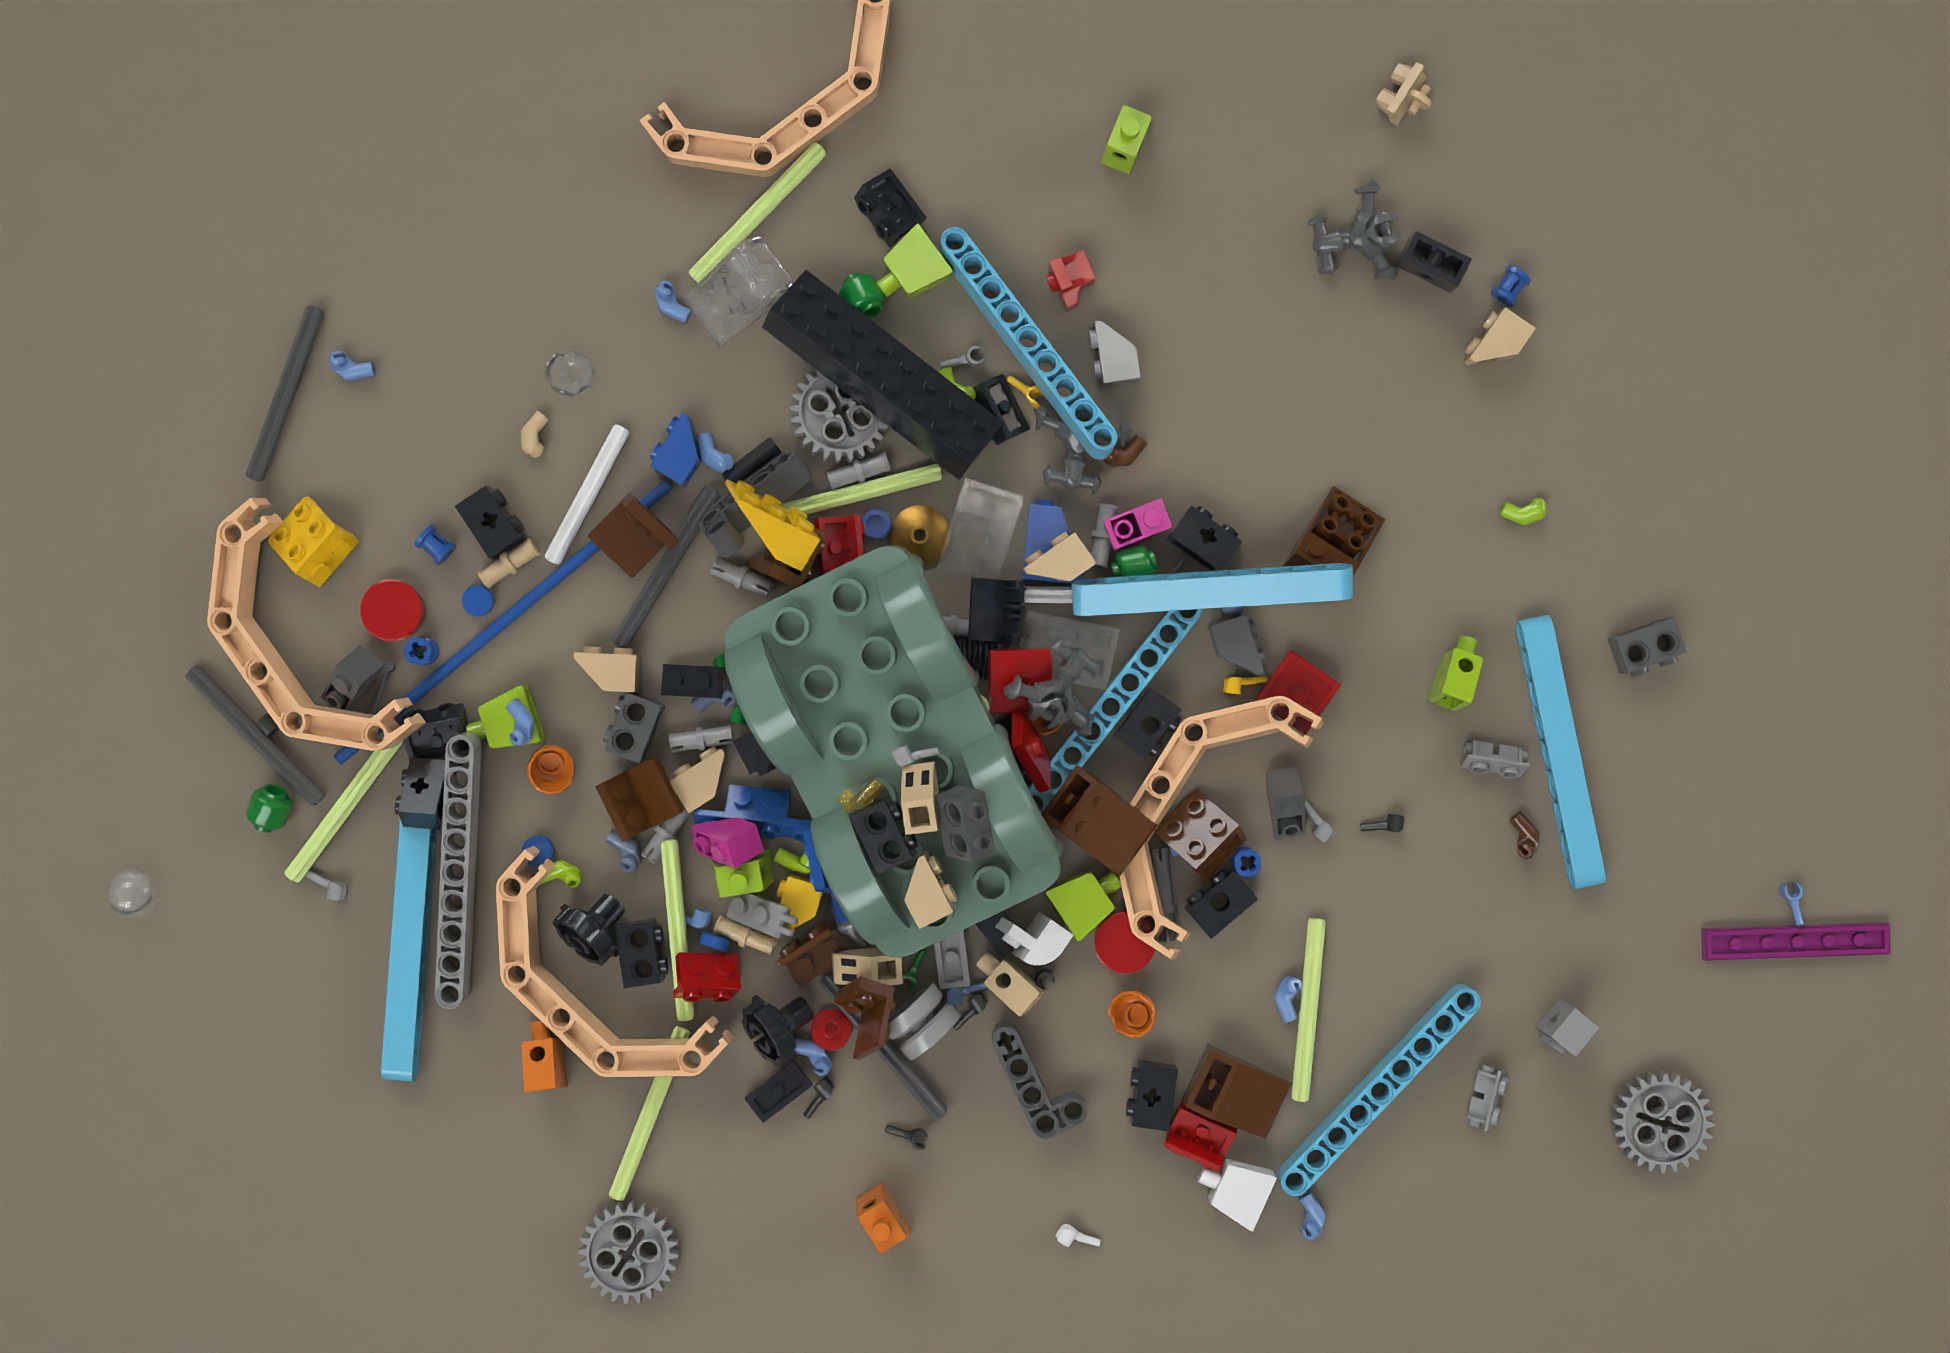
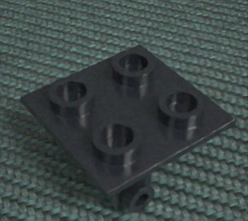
(996, 610)

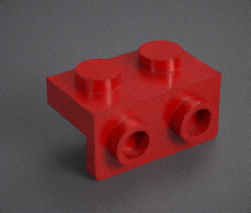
(842, 541)
(707, 976)
(1199, 1137)

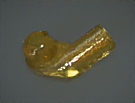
(863, 798)

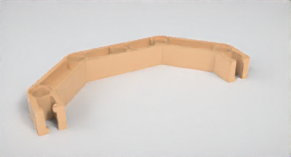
(791, 135)
(250, 649)
(1176, 765)
(546, 995)

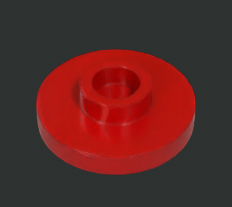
(830, 1029)

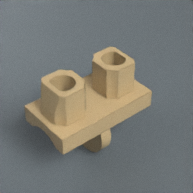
(1409, 97)

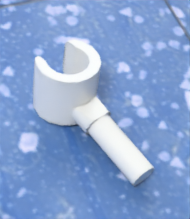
(1067, 1234)

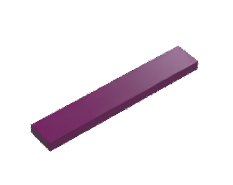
(1795, 941)

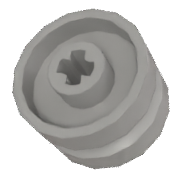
(924, 1025)

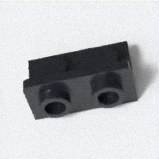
(888, 207)
(439, 728)

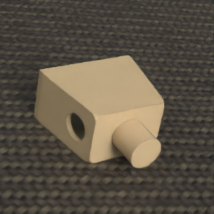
(1022, 991)

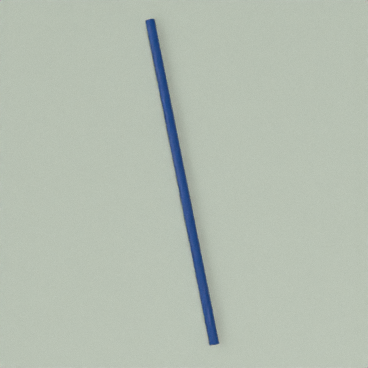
(506, 619)

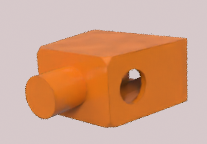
(547, 1072)
(882, 1219)

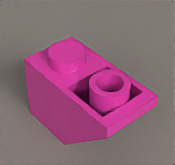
(1137, 524)
(727, 841)

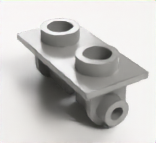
(1508, 763)
(1487, 1109)

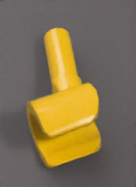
(1030, 392)
(1234, 684)

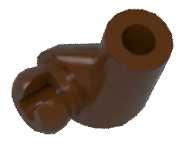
(1126, 456)
(1528, 835)

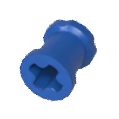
(1510, 286)
(435, 544)
(413, 647)
(1247, 852)

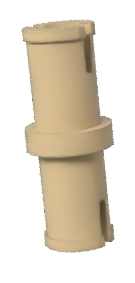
(508, 563)
(745, 935)

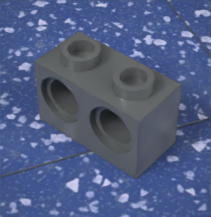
(1645, 640)
(642, 730)
(965, 823)

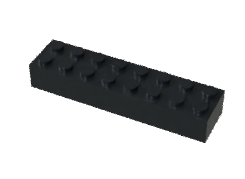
(881, 374)

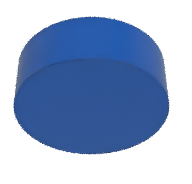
(876, 524)
(478, 600)
(543, 844)
(715, 941)

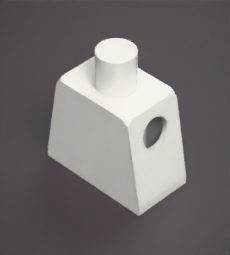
(1239, 1190)

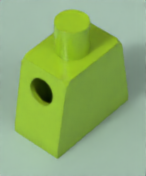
(1126, 139)
(914, 265)
(1457, 676)
(498, 723)
(746, 877)
(1084, 900)

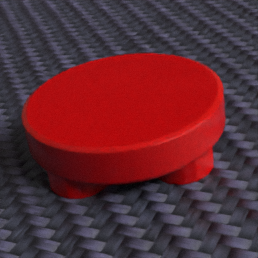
(392, 610)
(1119, 947)

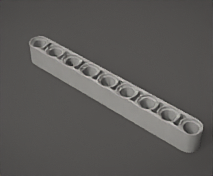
(449, 882)

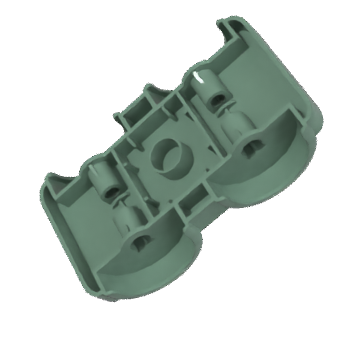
(843, 681)

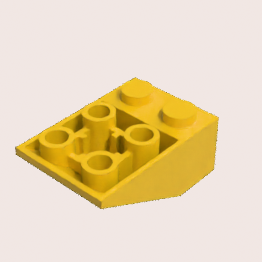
(783, 531)

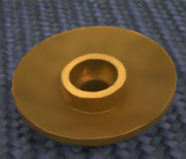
(925, 519)

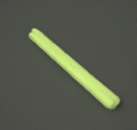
(758, 211)
(867, 490)
(339, 813)
(675, 916)
(1308, 1009)
(643, 1129)

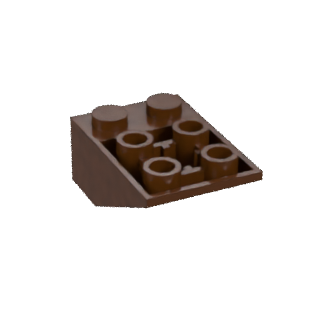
(1337, 533)
(1098, 819)
(1235, 1092)

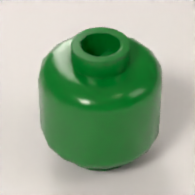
(863, 293)
(1134, 561)
(269, 808)

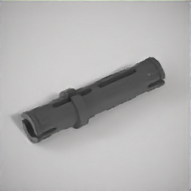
(1164, 884)

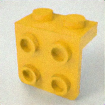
(312, 542)

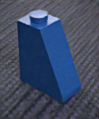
(1043, 526)

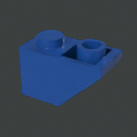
(679, 453)

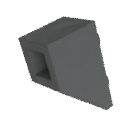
(1236, 644)
(352, 679)
(1286, 802)

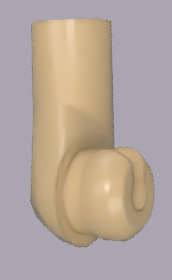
(530, 432)

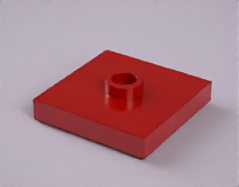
(1005, 664)
(1301, 683)
(1030, 750)

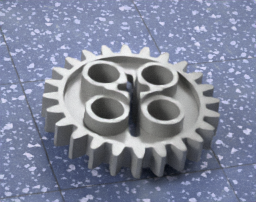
(815, 423)
(1670, 1095)
(651, 1266)

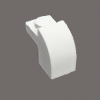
(1041, 941)

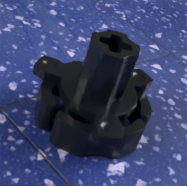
(590, 930)
(776, 1026)

